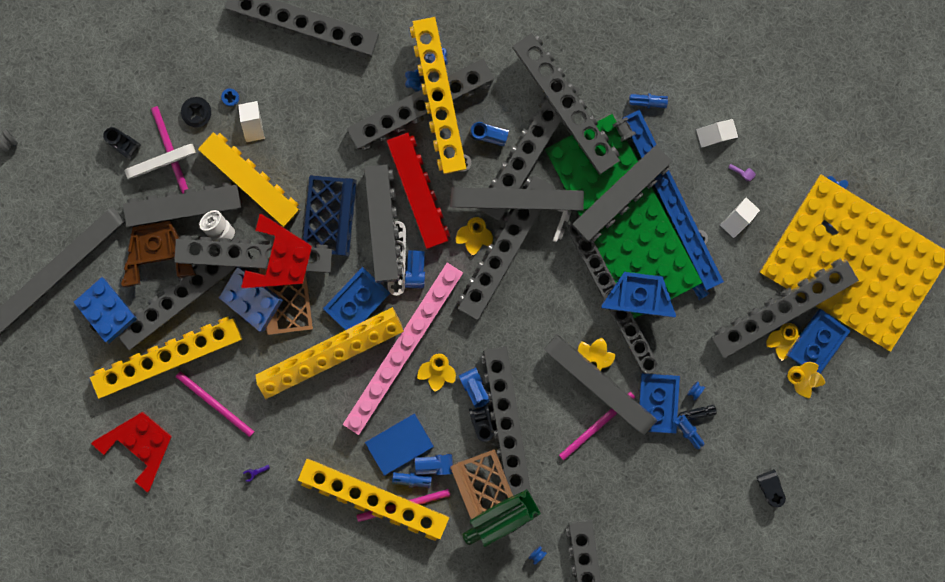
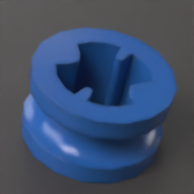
(234, 93)
(696, 390)
(537, 555)

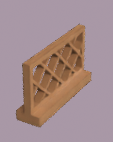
(272, 327)
(466, 485)

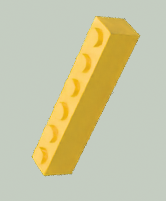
(248, 179)

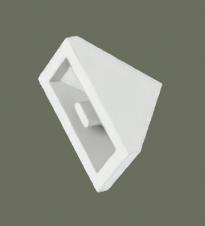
(251, 121)
(717, 133)
(740, 218)

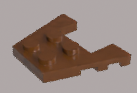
(150, 245)

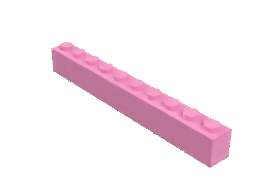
(402, 348)

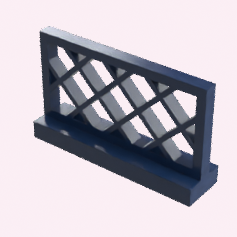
(345, 213)

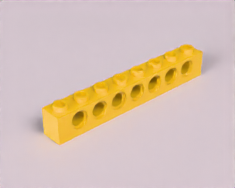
(429, 27)
(329, 353)
(104, 387)
(308, 481)

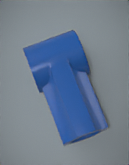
(491, 134)
(415, 271)
(473, 385)
(439, 464)

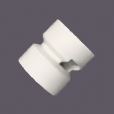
(216, 226)

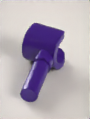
(255, 472)

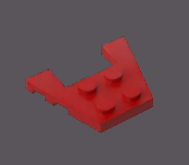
(287, 258)
(144, 440)

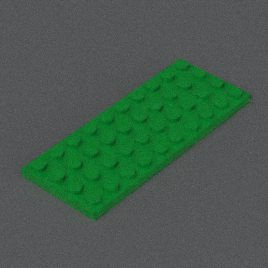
(640, 237)

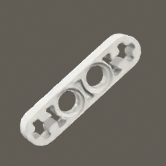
(160, 161)
(402, 260)

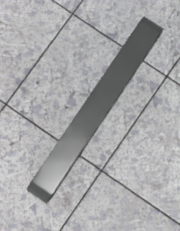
(59, 267)
(604, 290)

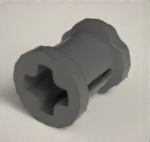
(624, 129)

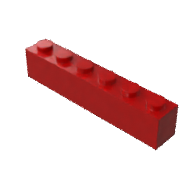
(417, 190)

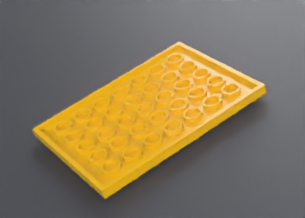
(887, 257)

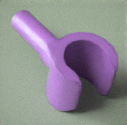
(748, 175)

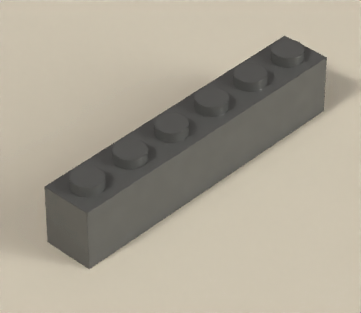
(622, 193)
(181, 206)
(382, 224)

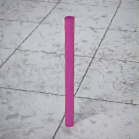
(168, 146)
(215, 404)
(588, 433)
(420, 500)

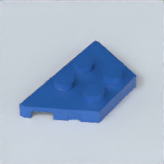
(640, 295)

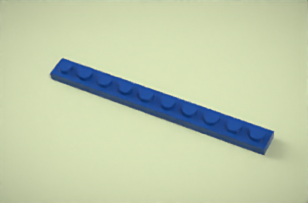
(676, 208)

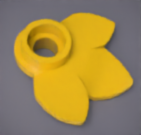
(474, 238)
(781, 341)
(597, 353)
(437, 375)
(808, 379)

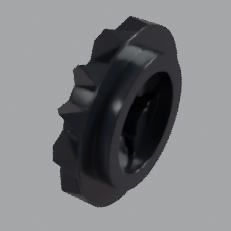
(205, 111)

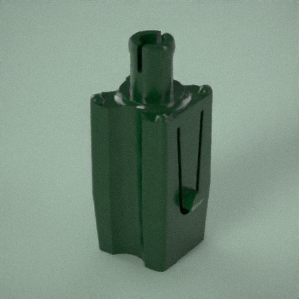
(502, 519)

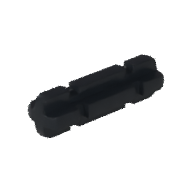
(699, 412)

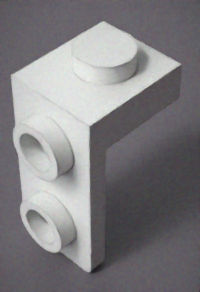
(560, 231)

